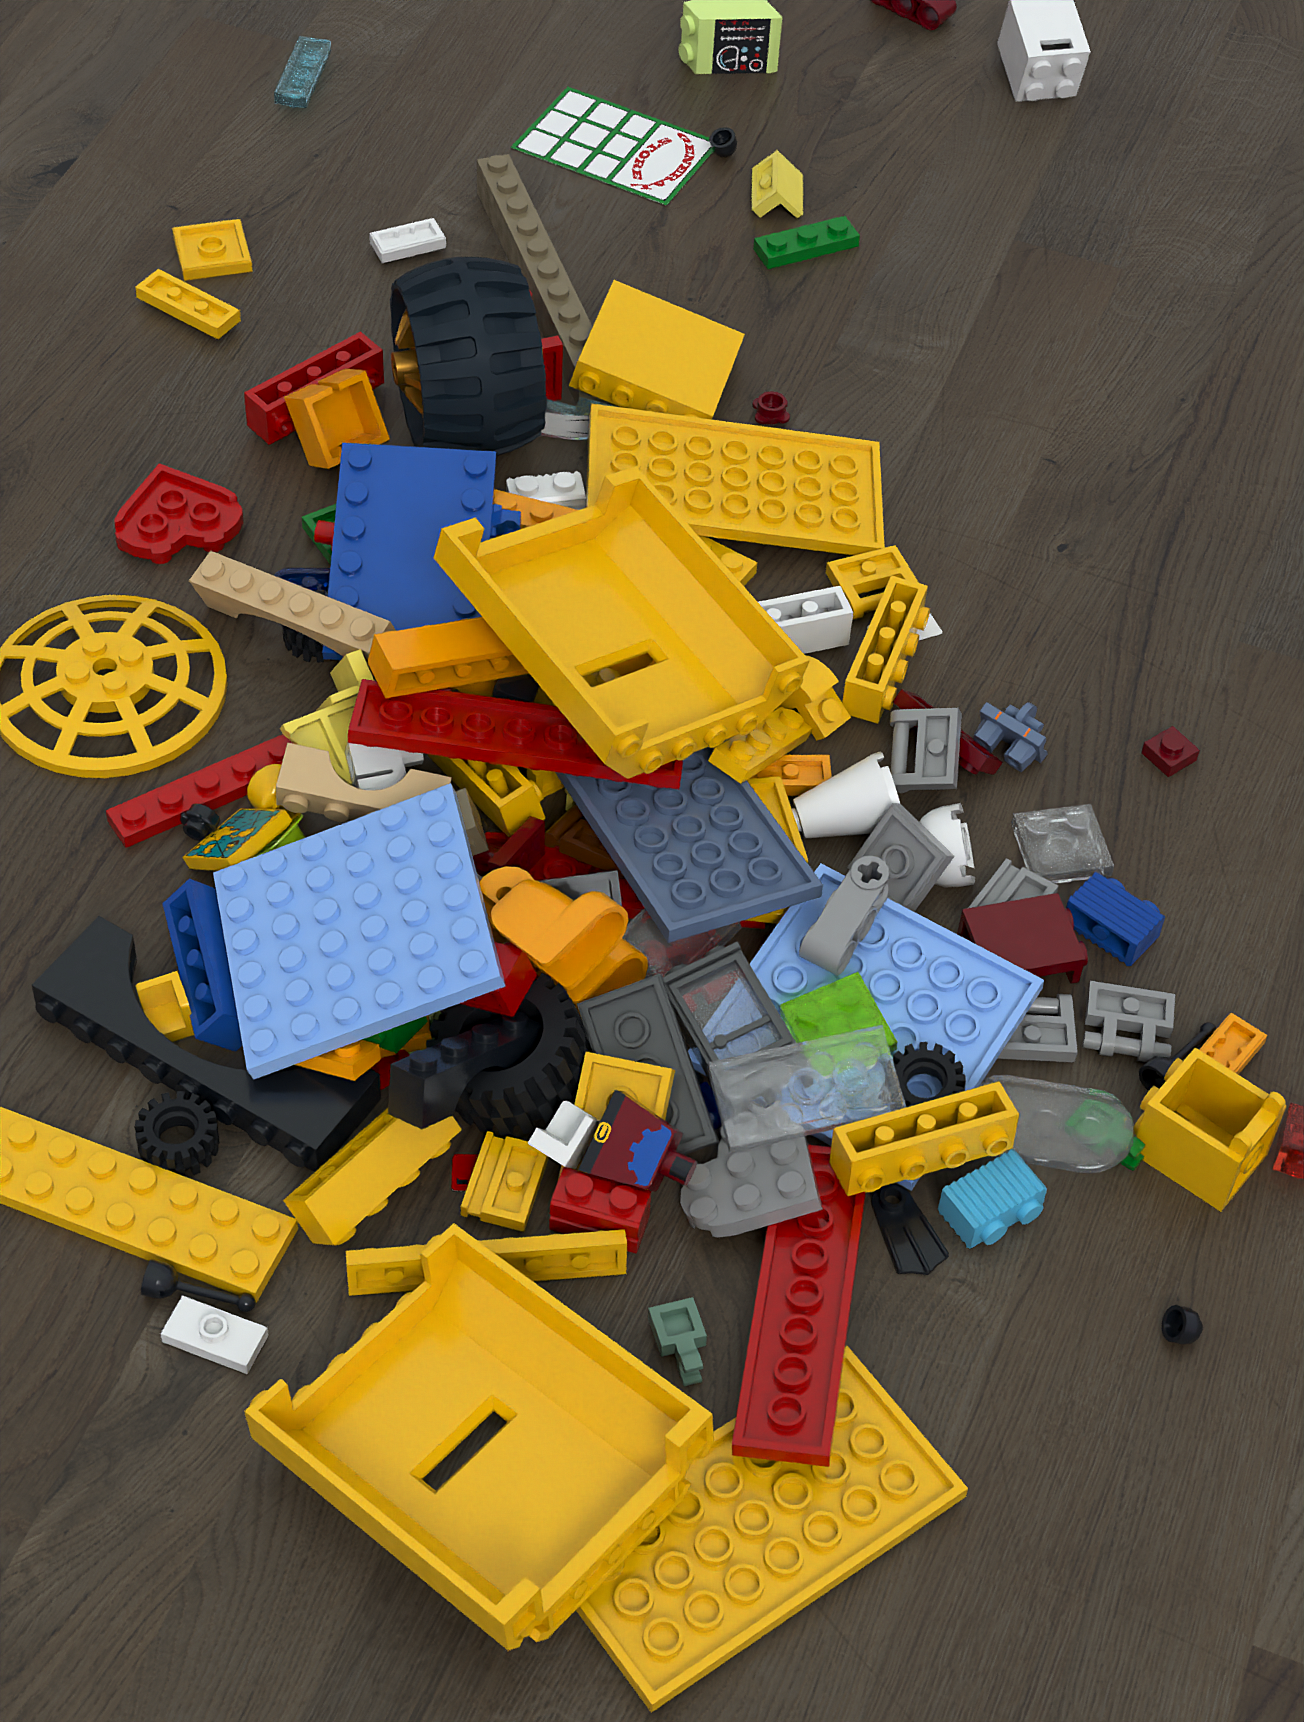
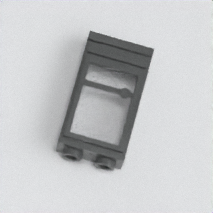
(724, 1007)

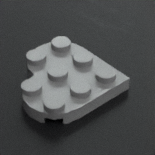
(751, 1188)

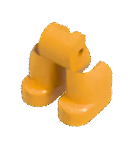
(563, 937)

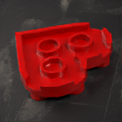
(175, 512)

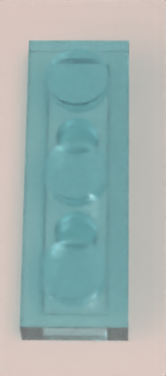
(302, 72)

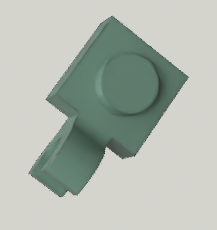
(680, 1332)

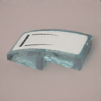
(567, 420)

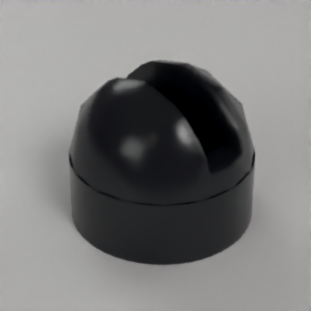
(723, 142)
(1181, 1325)

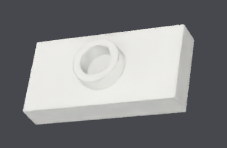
(407, 240)
(214, 1334)

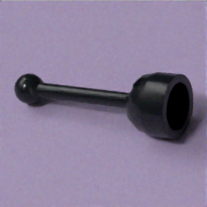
(1160, 1065)
(162, 1281)

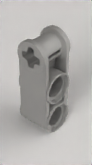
(847, 915)

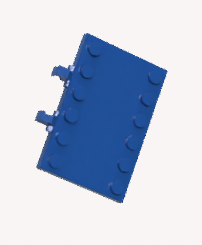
(390, 526)

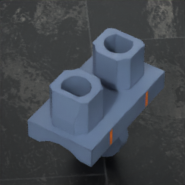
(1017, 729)

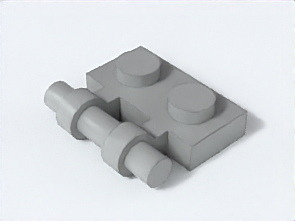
(1132, 1011)

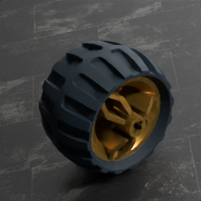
(468, 355)

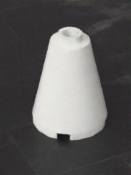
(848, 801)

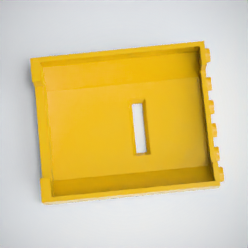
(619, 587)
(549, 1500)

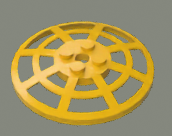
(114, 691)

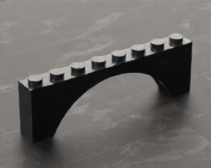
(291, 1110)

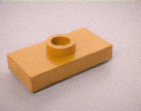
(1234, 1043)

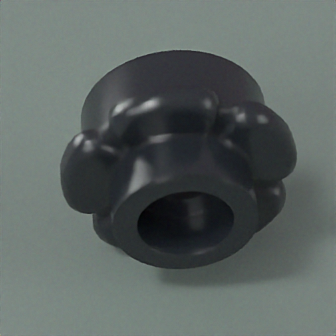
(199, 821)

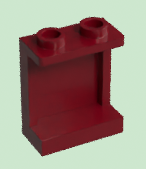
(1028, 933)

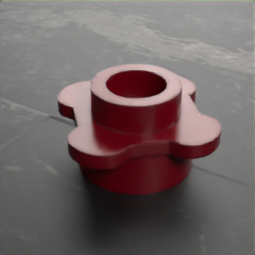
(771, 408)

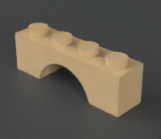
(312, 785)

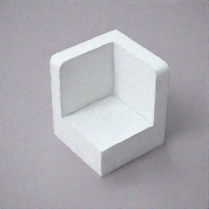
(566, 1135)

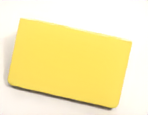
(776, 183)
(348, 677)

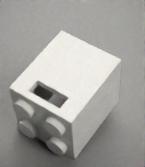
(1045, 26)

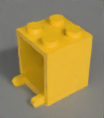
(1207, 1127)

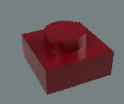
(1170, 751)

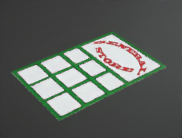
(616, 145)

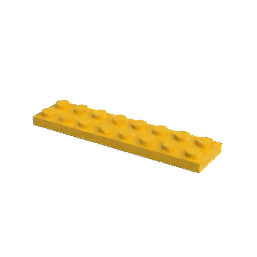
(140, 1206)

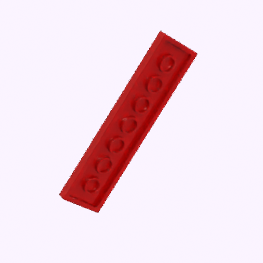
(485, 731)
(801, 1328)

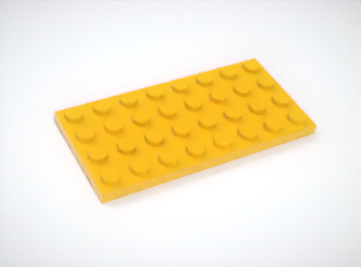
(747, 478)
(766, 1541)

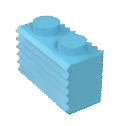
(992, 1199)

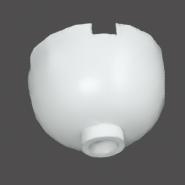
(955, 837)

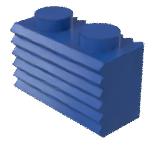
(1115, 918)

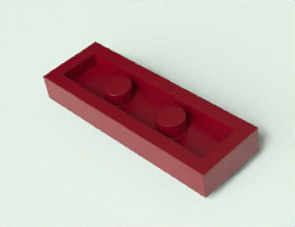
(972, 754)

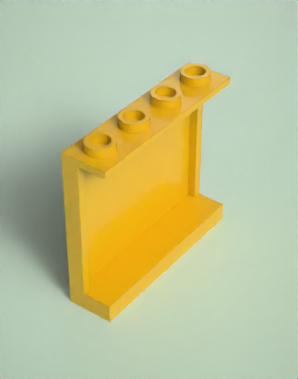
(655, 356)

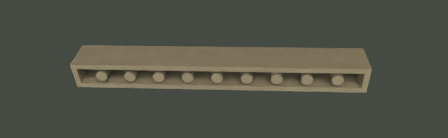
(531, 249)

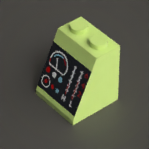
(730, 36)

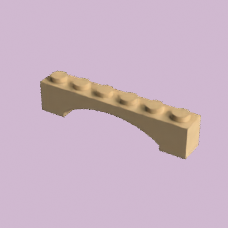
(247, 590)

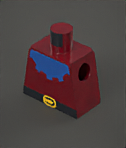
(636, 1147)

